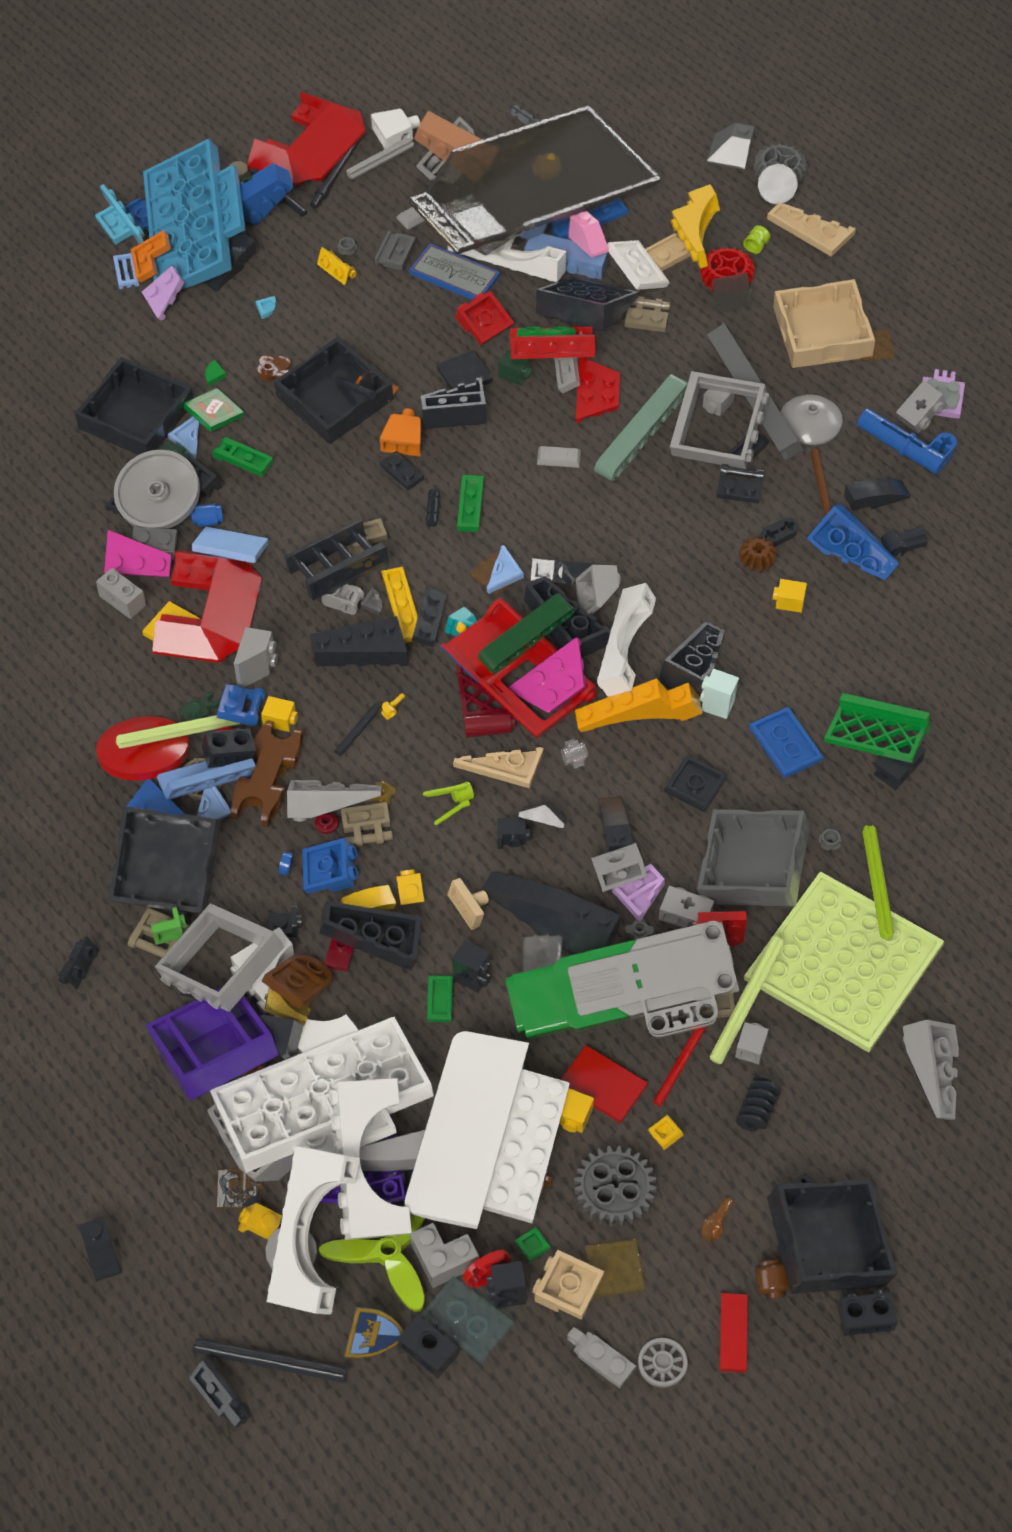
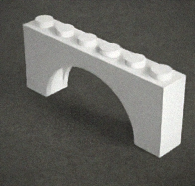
(313, 1032)
(364, 1211)
(293, 1275)

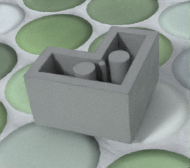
(440, 1260)

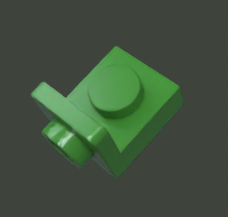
(169, 930)

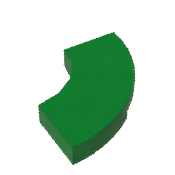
(537, 331)

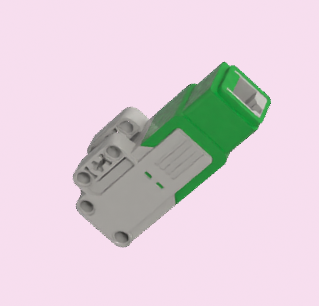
(627, 981)

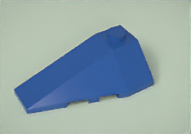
(849, 539)

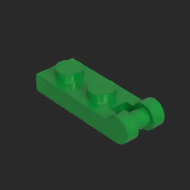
(243, 456)

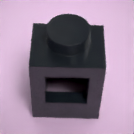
(512, 832)

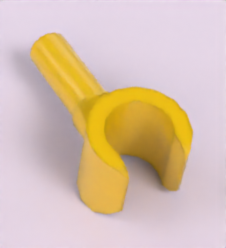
(389, 708)

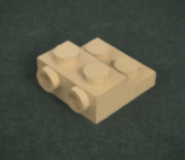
(567, 1284)

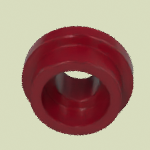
(326, 828)

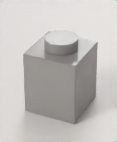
(717, 401)
(751, 1042)

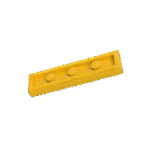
(401, 600)

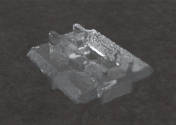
(541, 951)

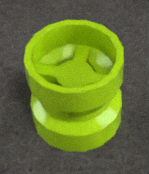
(757, 239)

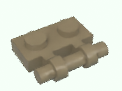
(648, 319)
(366, 818)

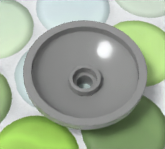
(812, 419)

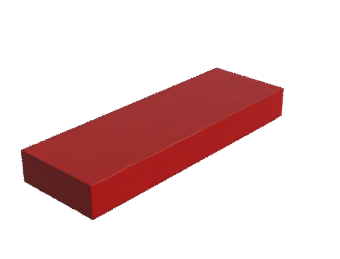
(733, 1333)

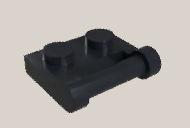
(740, 489)

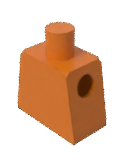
(402, 434)

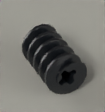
(758, 1104)

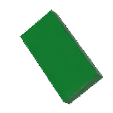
(439, 999)

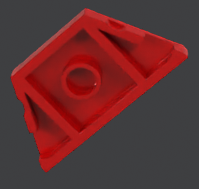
(597, 390)

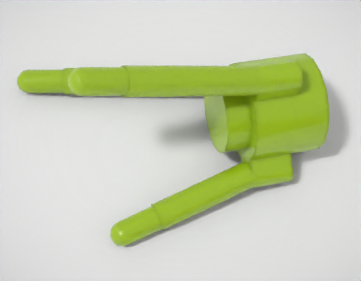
(460, 793)

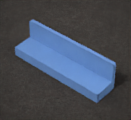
(200, 777)

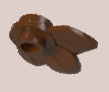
(272, 367)

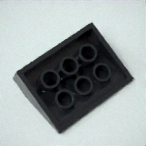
(584, 302)

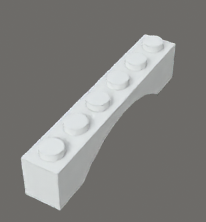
(544, 263)
(633, 609)

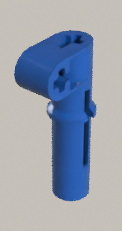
(908, 444)

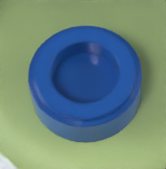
(286, 863)

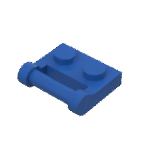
(233, 703)

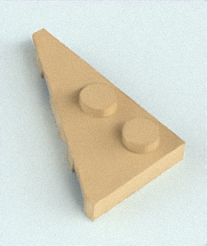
(505, 766)

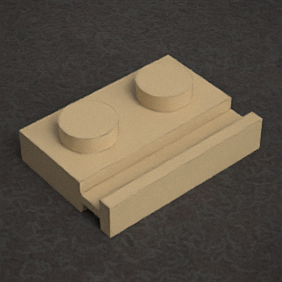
(668, 252)

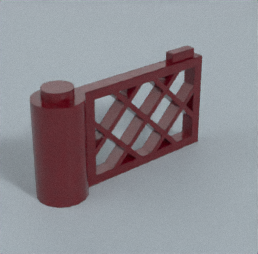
(486, 719)

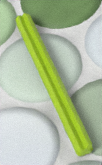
(878, 882)

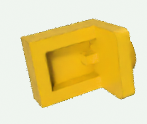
(410, 887)
(259, 1220)

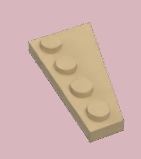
(810, 228)

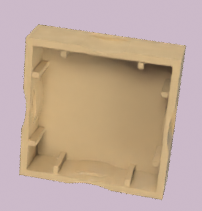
(823, 324)

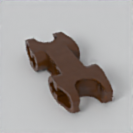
(271, 758)

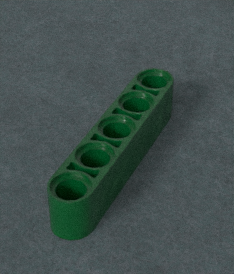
(526, 633)

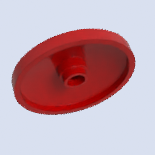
(143, 760)

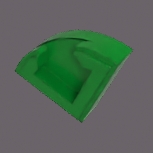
(214, 373)

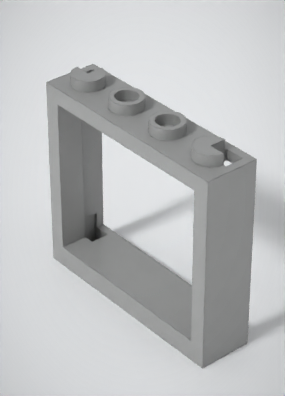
(723, 384)
(196, 937)

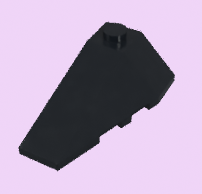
(693, 658)

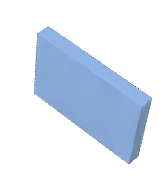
(229, 544)

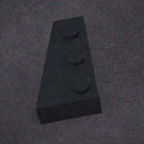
(454, 407)

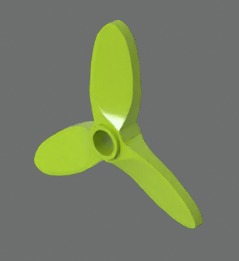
(399, 1270)

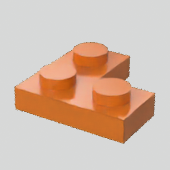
(145, 254)

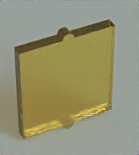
(281, 1007)

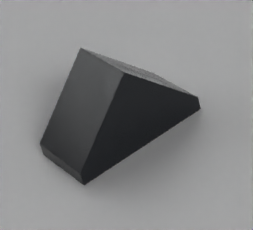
(285, 1034)

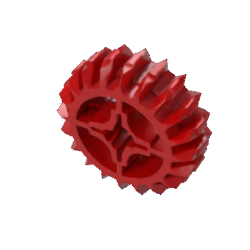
(727, 263)

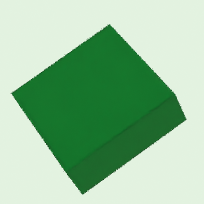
(532, 1244)

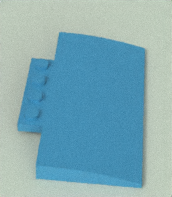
(197, 211)

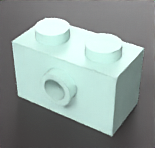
(719, 693)

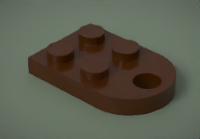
(298, 981)

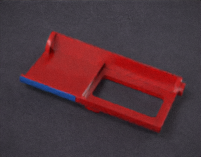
(469, 644)

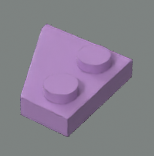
(163, 291)

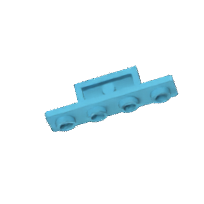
(115, 220)

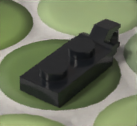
(219, 1393)

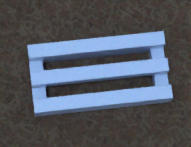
(127, 282)

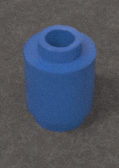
(207, 515)

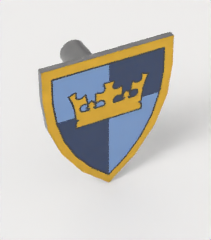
(371, 1333)

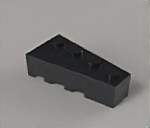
(373, 931)

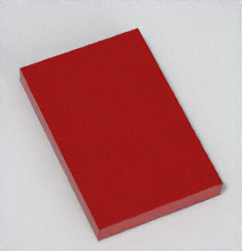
(609, 1084)

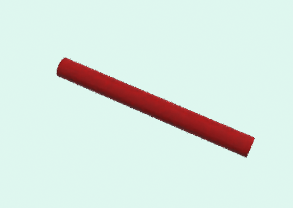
(678, 1066)

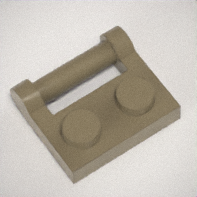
(144, 927)

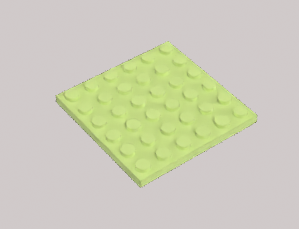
(840, 966)

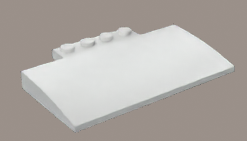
(290, 1100)

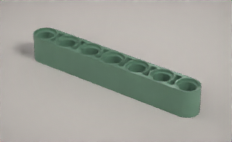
(639, 429)

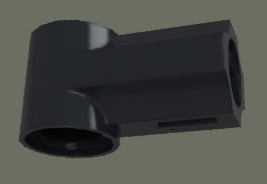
(900, 543)

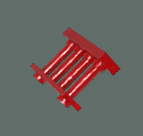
(553, 346)

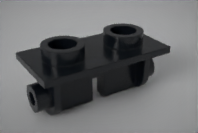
(81, 958)

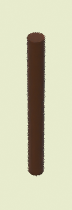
(821, 481)

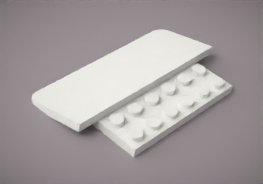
(486, 1134)

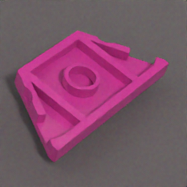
(554, 679)

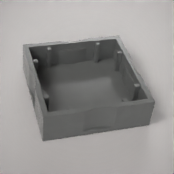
(754, 857)

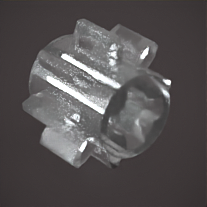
(574, 753)

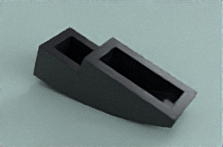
(241, 249)
(875, 493)

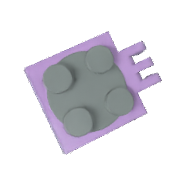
(951, 391)

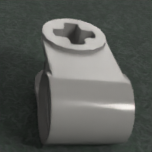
(344, 598)

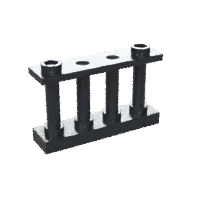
(343, 572)

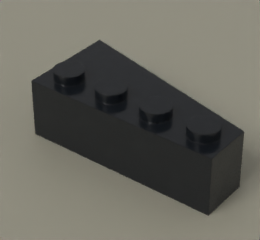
(579, 625)
(361, 644)

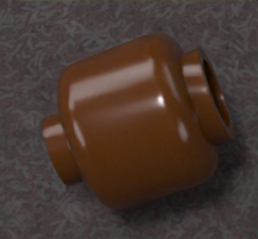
(772, 1279)

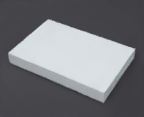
(637, 265)

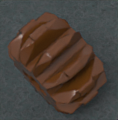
(757, 554)

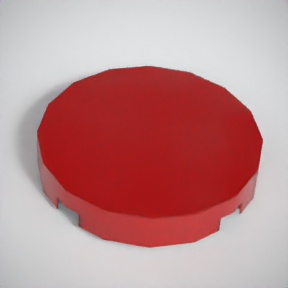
(477, 1272)

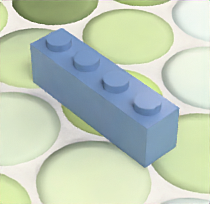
(576, 259)

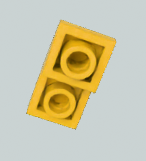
(375, 897)

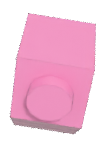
(587, 234)

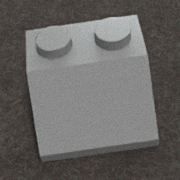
(596, 586)
(254, 656)

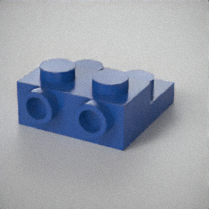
(329, 866)

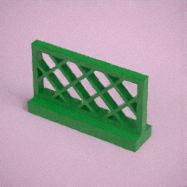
(882, 714)

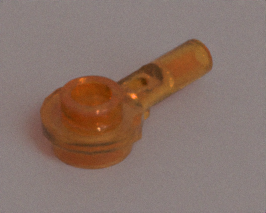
(711, 1228)

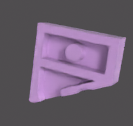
(640, 894)

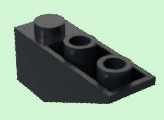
(558, 570)

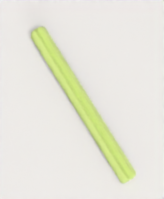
(171, 731)
(746, 999)

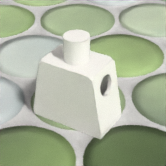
(393, 126)

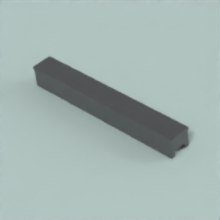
(742, 370)

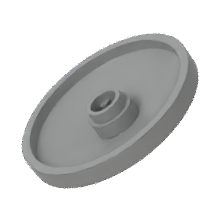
(157, 490)

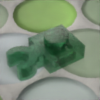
(199, 709)

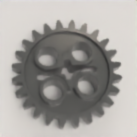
(618, 1207)

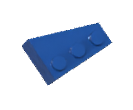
(264, 192)
(152, 798)

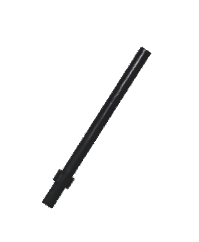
(322, 191)

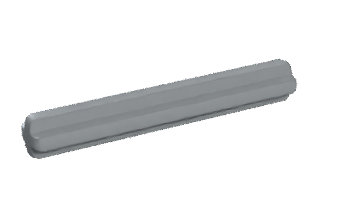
(380, 158)

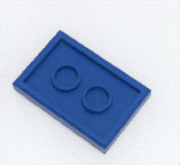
(786, 742)

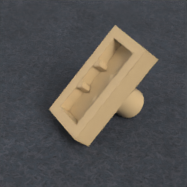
(468, 903)

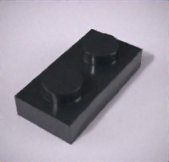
(401, 470)

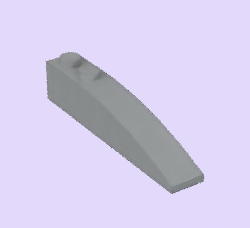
(392, 1154)

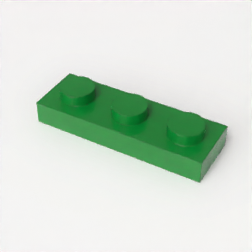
(470, 503)

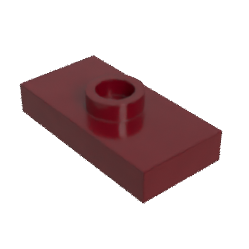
(339, 956)

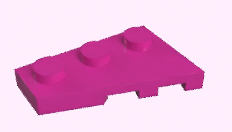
(135, 558)

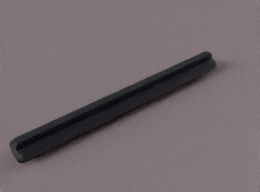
(270, 1360)

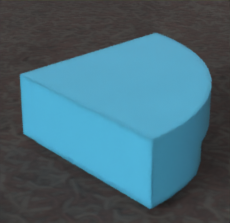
(266, 306)

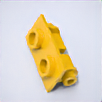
(335, 266)

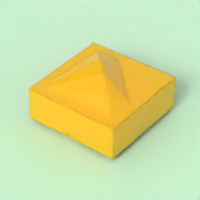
(665, 1132)

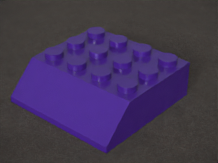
(210, 1044)

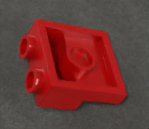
(484, 317)
(733, 923)

